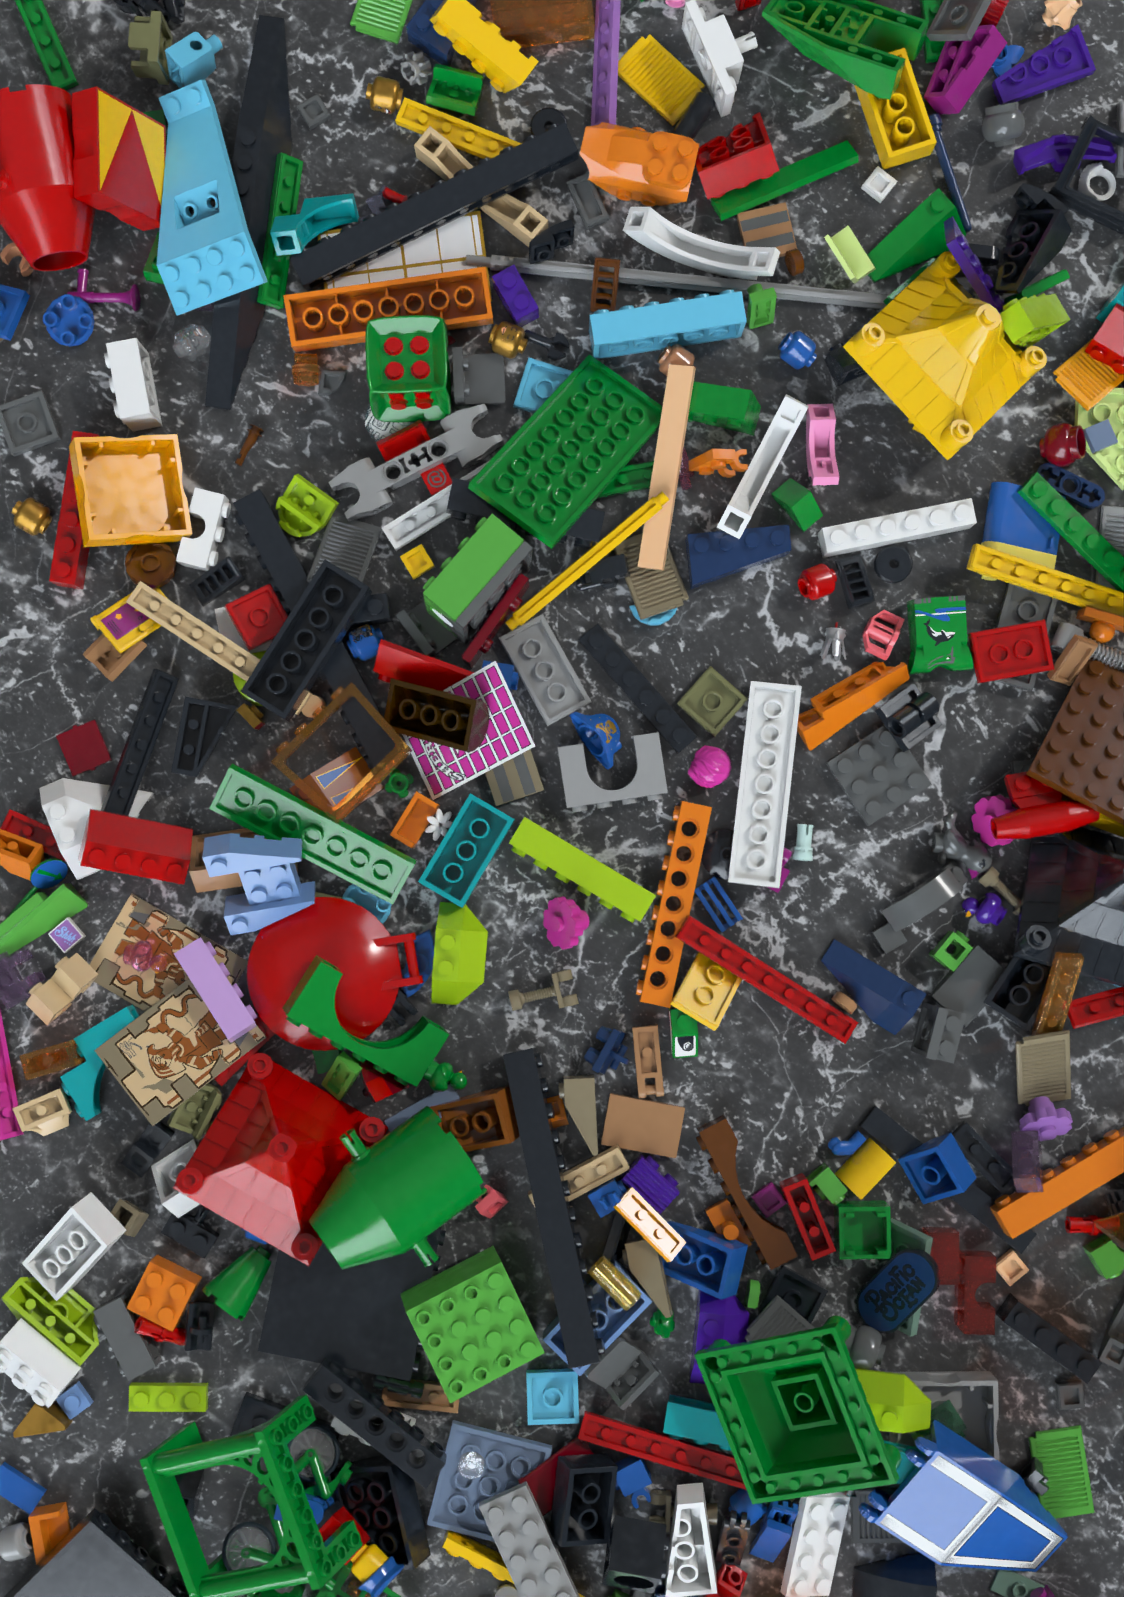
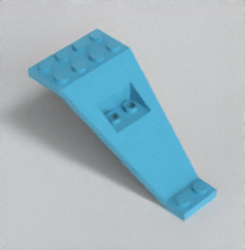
(210, 251)

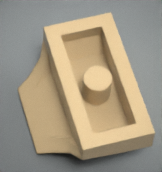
(44, 1113)

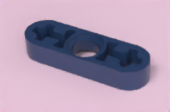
(1082, 500)

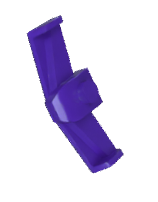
(1057, 150)

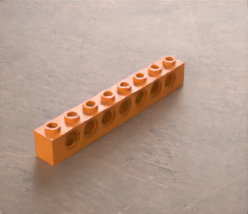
(663, 993)

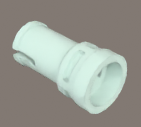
(803, 848)

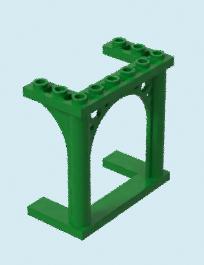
(187, 1453)

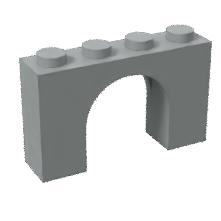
(647, 782)

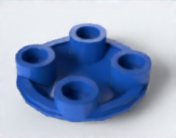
(69, 320)

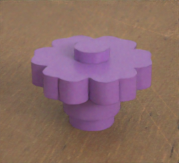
(1046, 1119)

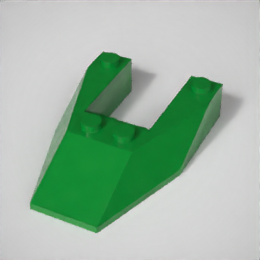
(851, 38)

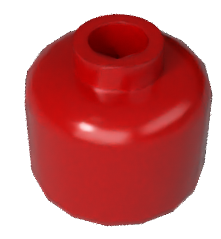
(817, 581)

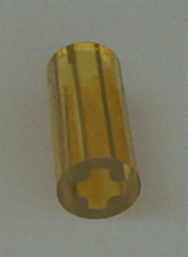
(614, 1283)

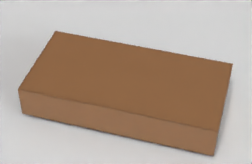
(1072, 659)

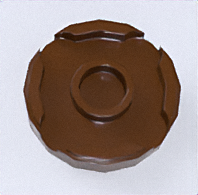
(151, 564)

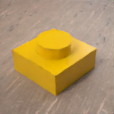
(417, 561)

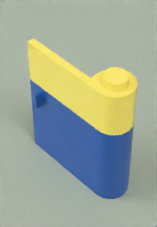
(1018, 528)

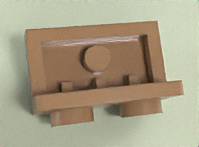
(108, 659)

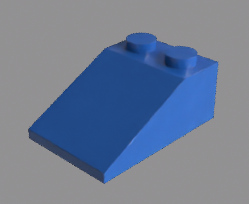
(707, 1261)

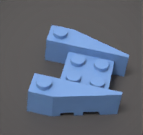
(266, 875)

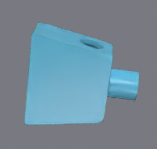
(192, 58)

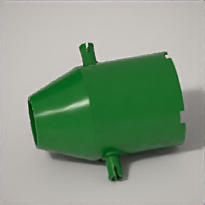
(396, 1193)

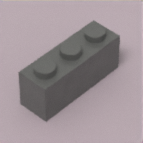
(133, 1351)

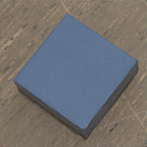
(1100, 436)

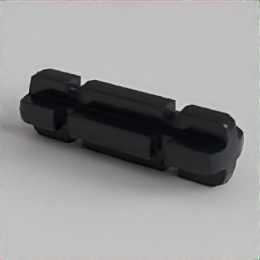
(399, 1386)

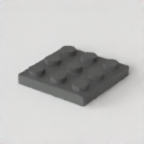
(877, 775)

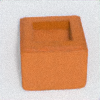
(559, 1111)

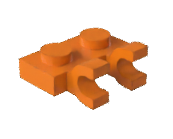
(716, 460)

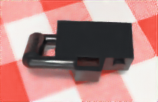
(605, 571)

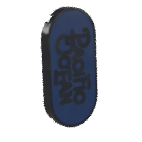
(898, 1290)

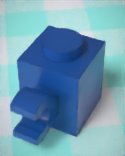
(606, 1196)
(633, 1478)

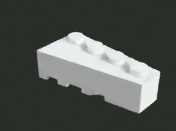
(690, 1551)

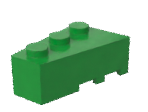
(724, 407)

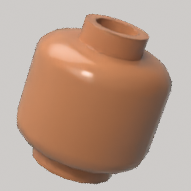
(676, 356)

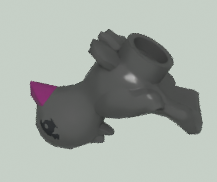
(953, 846)

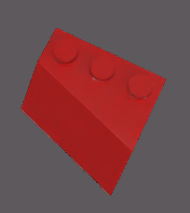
(736, 159)

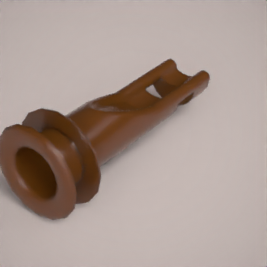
(251, 439)

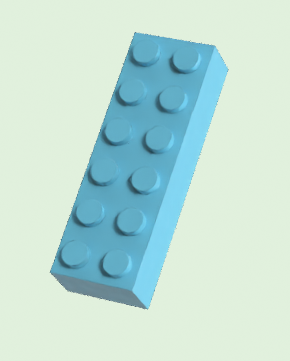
(671, 323)

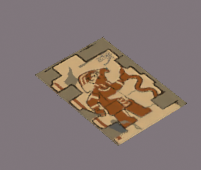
(167, 936)
(172, 1052)

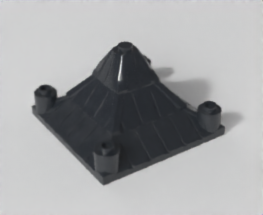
(1075, 902)

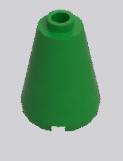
(239, 1282)

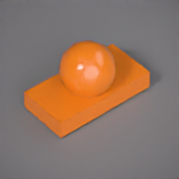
(1103, 623)

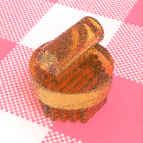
(305, 370)

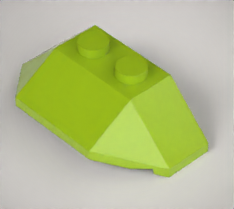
(457, 954)
(63, 1322)
(895, 1401)

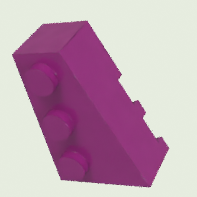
(962, 69)

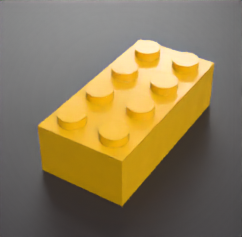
(899, 124)

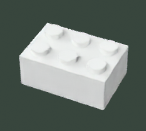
(133, 384)
(35, 1364)

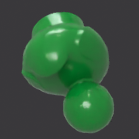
(441, 1074)

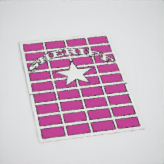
(506, 736)

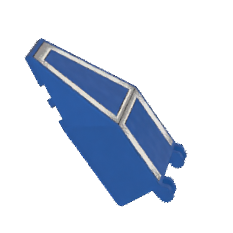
(966, 1509)

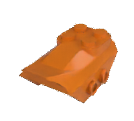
(639, 163)

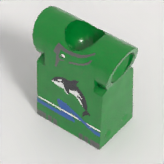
(938, 634)

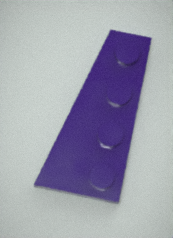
(1053, 66)
(971, 265)

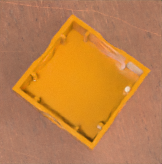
(129, 490)

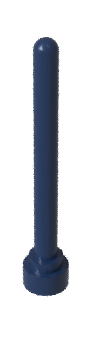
(936, 123)

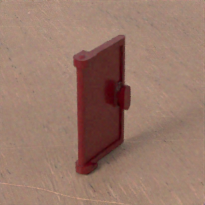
(542, 1478)

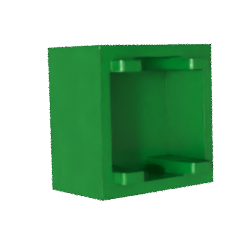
(862, 1230)

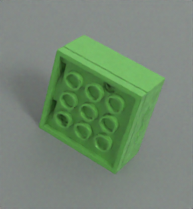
(471, 1324)

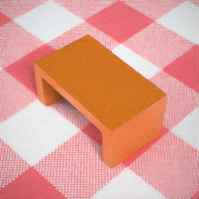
(414, 820)
(48, 1527)

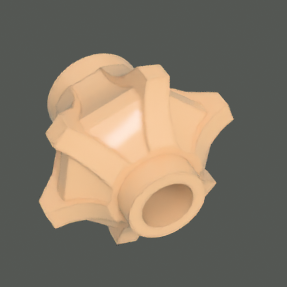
(1060, 12)

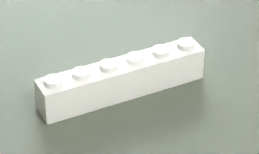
(897, 528)

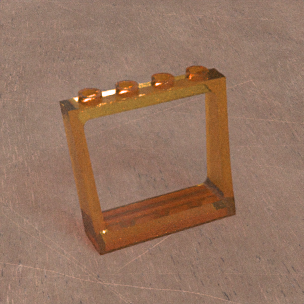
(369, 782)

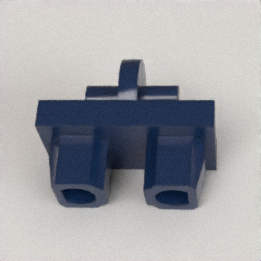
(601, 1060)

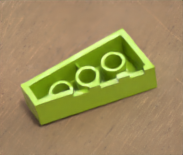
(1033, 318)

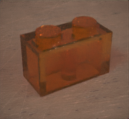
(50, 1059)

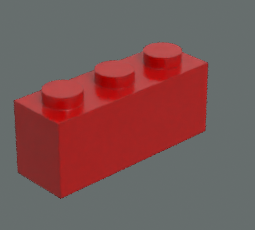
(807, 1216)

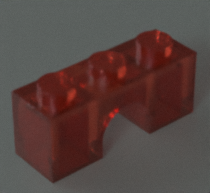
(974, 1270)

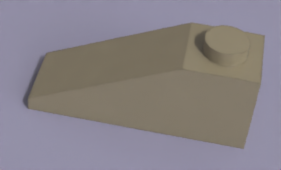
(581, 1105)
(649, 1271)

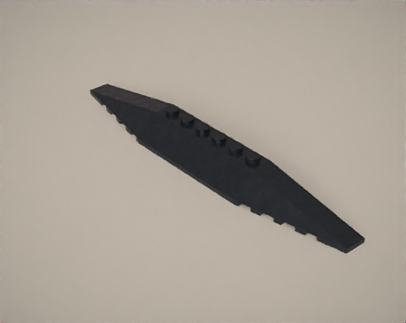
(260, 136)

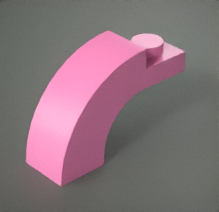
(821, 444)

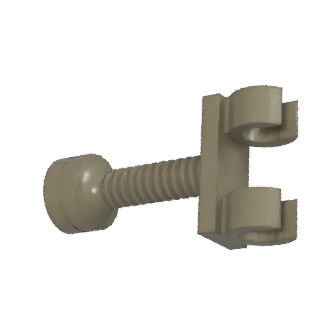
(991, 879)
(518, 999)
(662, 1497)

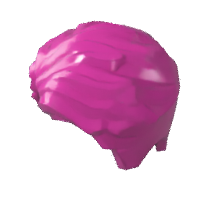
(710, 766)

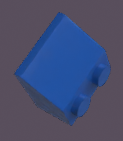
(938, 1169)

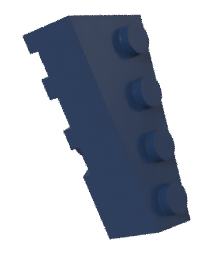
(423, 35)
(721, 554)

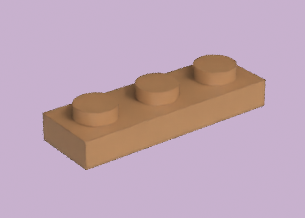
(432, 1399)

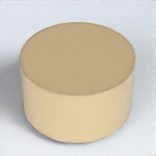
(312, 704)

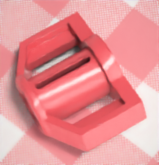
(882, 634)

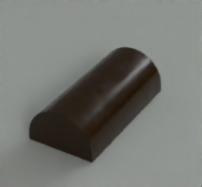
(436, 715)

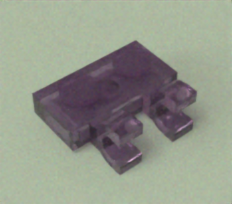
(12, 986)

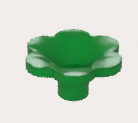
(662, 1325)

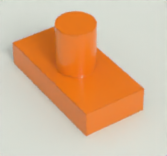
(726, 1222)

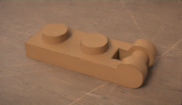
(647, 1060)

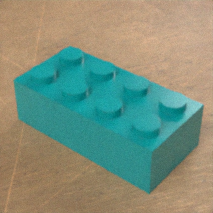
(466, 850)

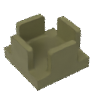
(152, 38)

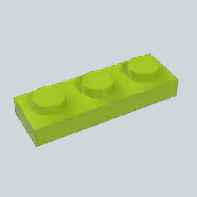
(168, 1397)

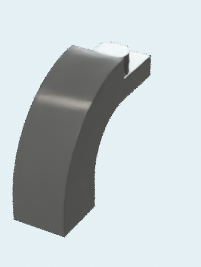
(926, 897)

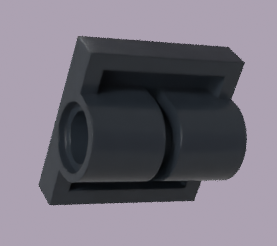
(910, 716)

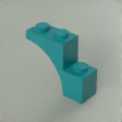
(317, 215)

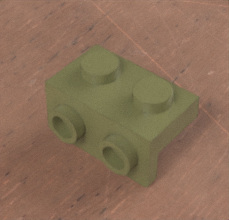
(195, 1113)

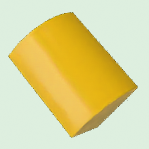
(865, 1168)

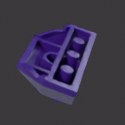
(716, 1320)

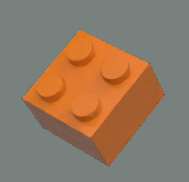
(164, 1292)

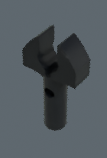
(548, 343)

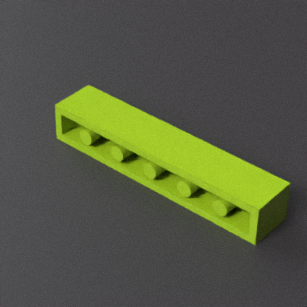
(582, 869)

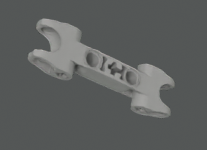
(374, 482)

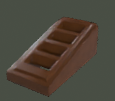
(606, 262)

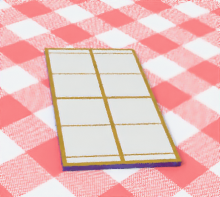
(430, 254)

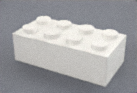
(73, 1246)

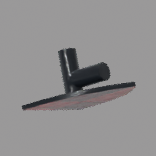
(377, 1084)

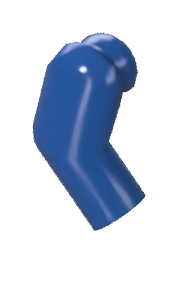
(848, 1147)

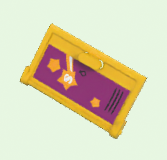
(122, 624)

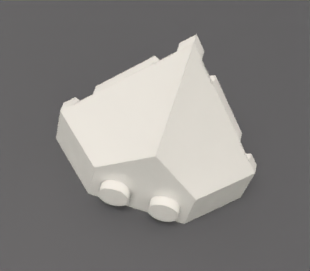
(67, 811)

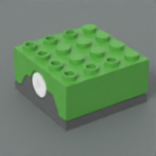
(477, 578)

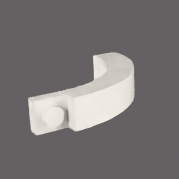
(697, 251)
(762, 466)

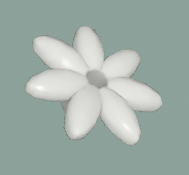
(439, 824)

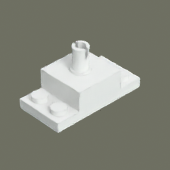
(716, 53)

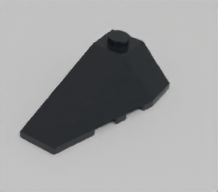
(1031, 244)

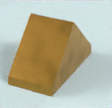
(43, 1420)

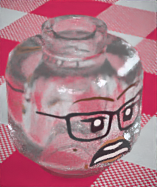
(192, 342)

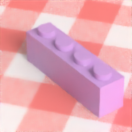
(215, 989)

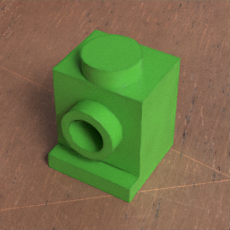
(954, 959)
(827, 1184)

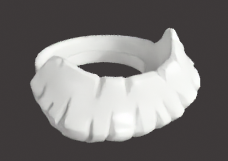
(1092, 171)

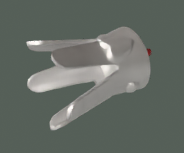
(836, 636)

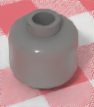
(16, 1542)

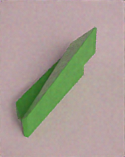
(39, 916)

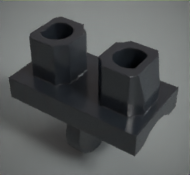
(199, 1326)

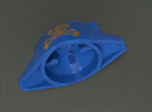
(599, 735)

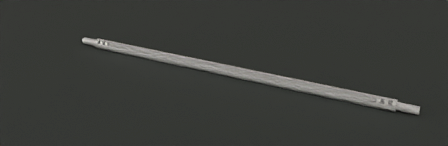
(681, 281)

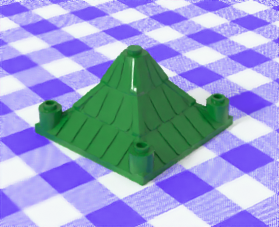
(797, 1414)

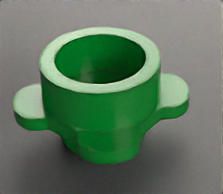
(392, 785)

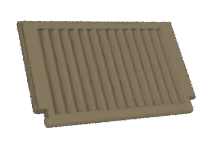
(652, 589)
(1043, 1067)

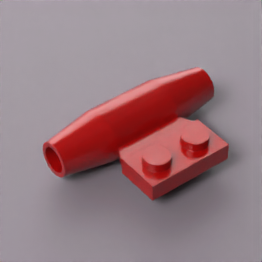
(1038, 811)

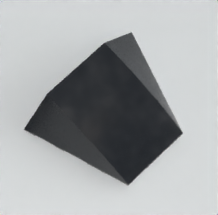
(898, 1577)

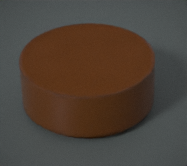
(794, 262)

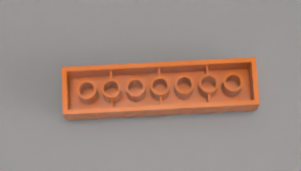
(341, 313)

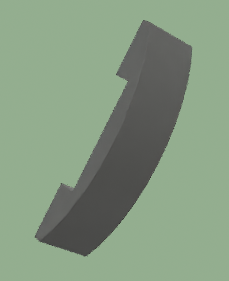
(1112, 1345)

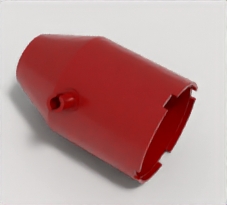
(38, 179)

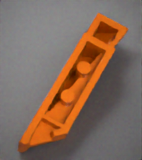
(848, 700)

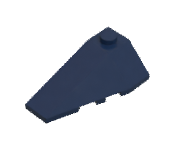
(877, 991)

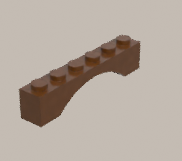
(771, 1238)

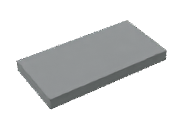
(545, 670)

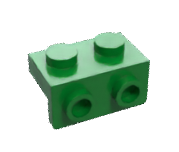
(455, 89)

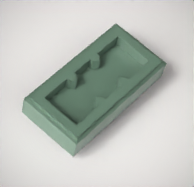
(1013, 1584)

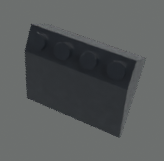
(386, 1508)

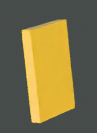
(706, 991)

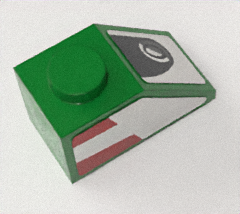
(683, 1034)

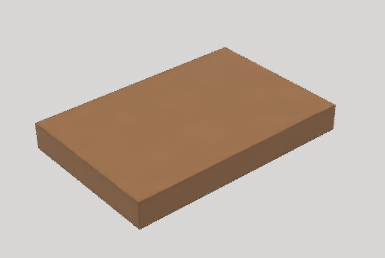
(643, 1125)

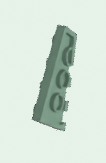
(907, 1237)

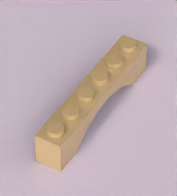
(509, 212)

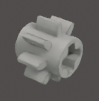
(416, 68)

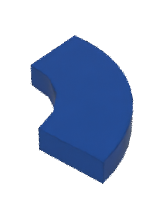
(425, 953)

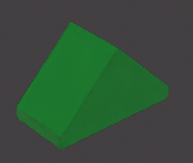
(798, 503)

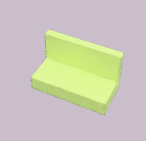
(850, 254)

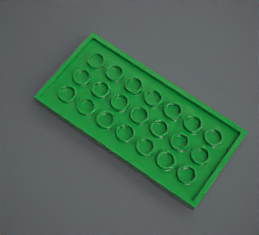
(568, 451)

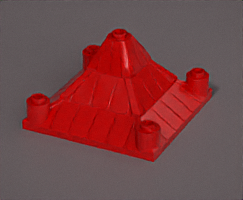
(274, 1156)

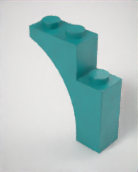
(85, 1080)

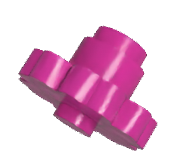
(986, 809)
(564, 922)

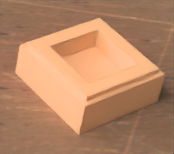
(1011, 1267)

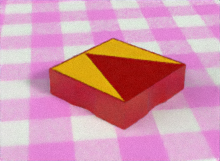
(118, 158)

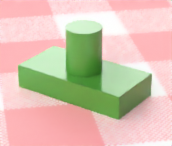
(760, 306)
(341, 1075)

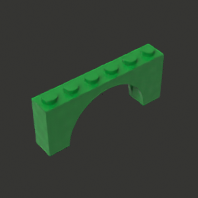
(404, 1056)

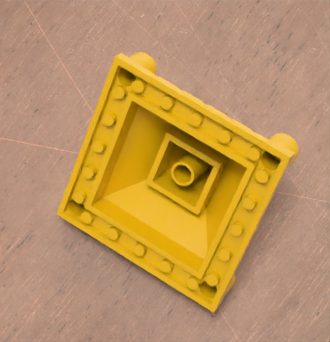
(943, 357)

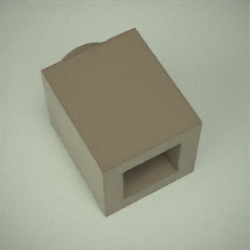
(129, 1216)

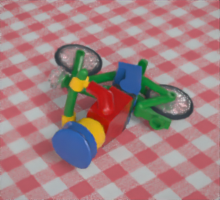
(315, 1458)

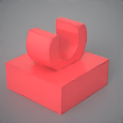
(491, 1203)

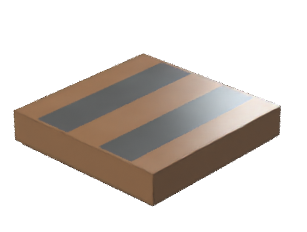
(767, 228)

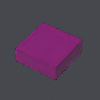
(768, 1199)

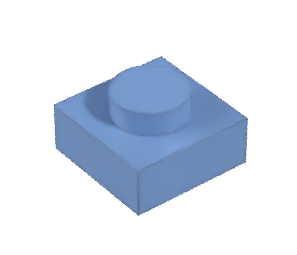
(74, 1400)

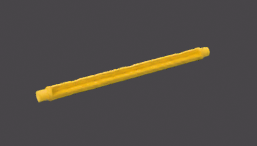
(587, 560)

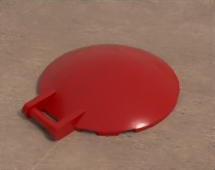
(344, 937)

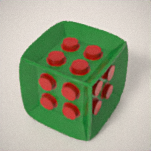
(408, 368)

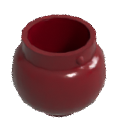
(1063, 444)

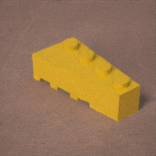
(482, 44)

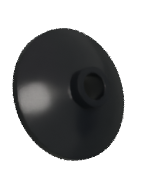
(712, 853)

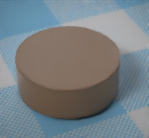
(844, 1002)

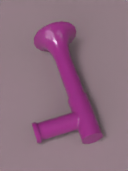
(129, 297)

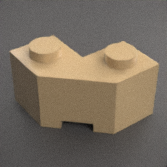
(55, 996)

